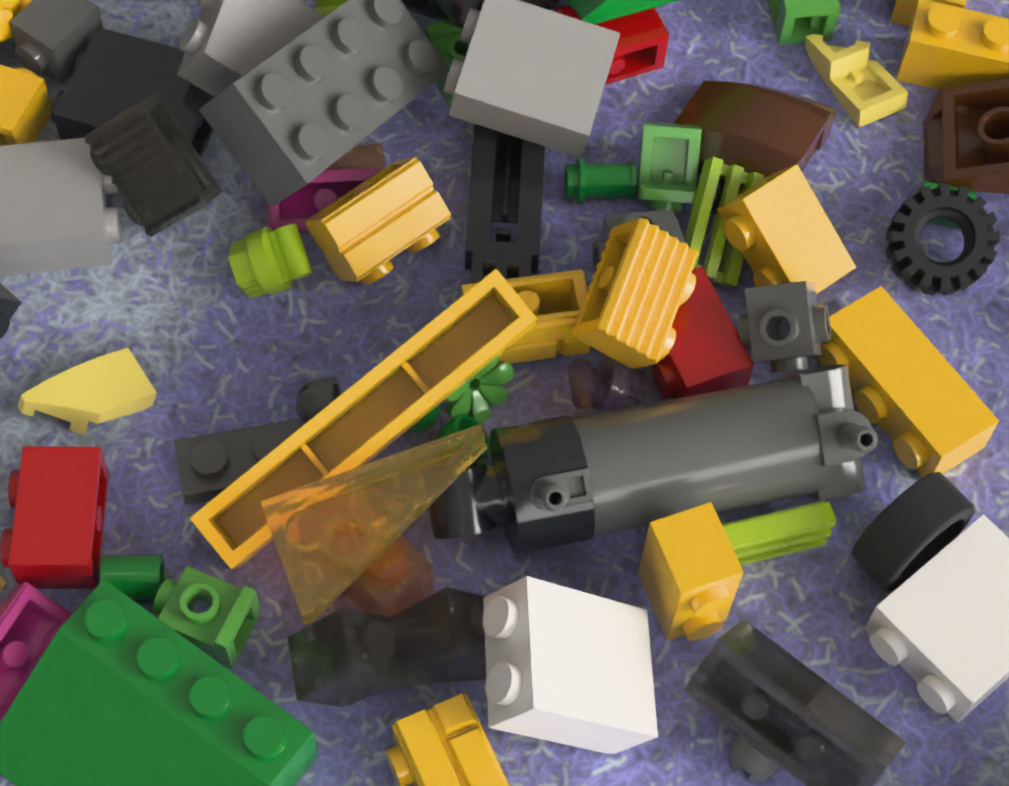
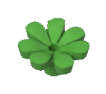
(481, 390)

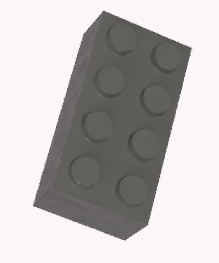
(323, 94)

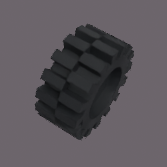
(967, 215)

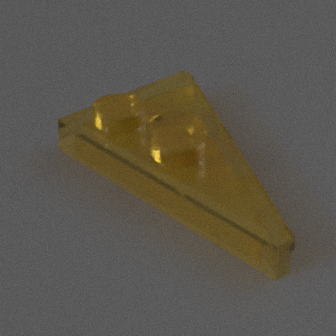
(346, 521)

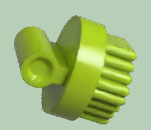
(269, 260)

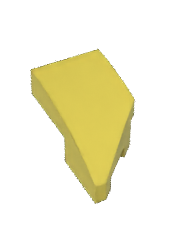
(858, 83)
(92, 392)

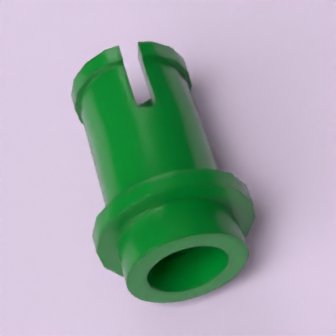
(599, 181)

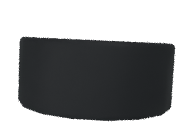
(912, 530)

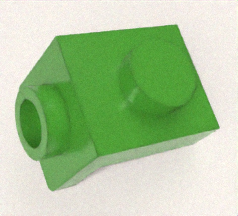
(668, 165)

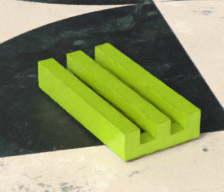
(733, 259)
(781, 532)

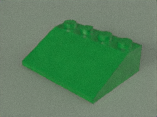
(143, 707)

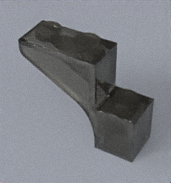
(366, 653)

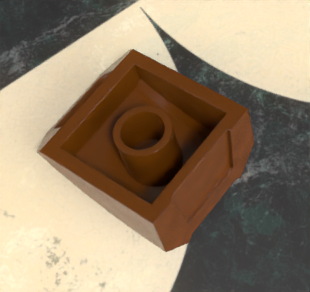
(756, 126)
(969, 137)

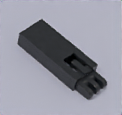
(504, 189)

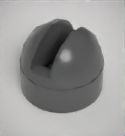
(316, 396)
(751, 760)

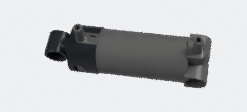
(648, 461)

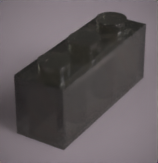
(791, 712)

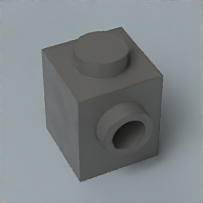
(53, 33)

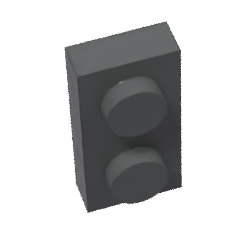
(218, 459)

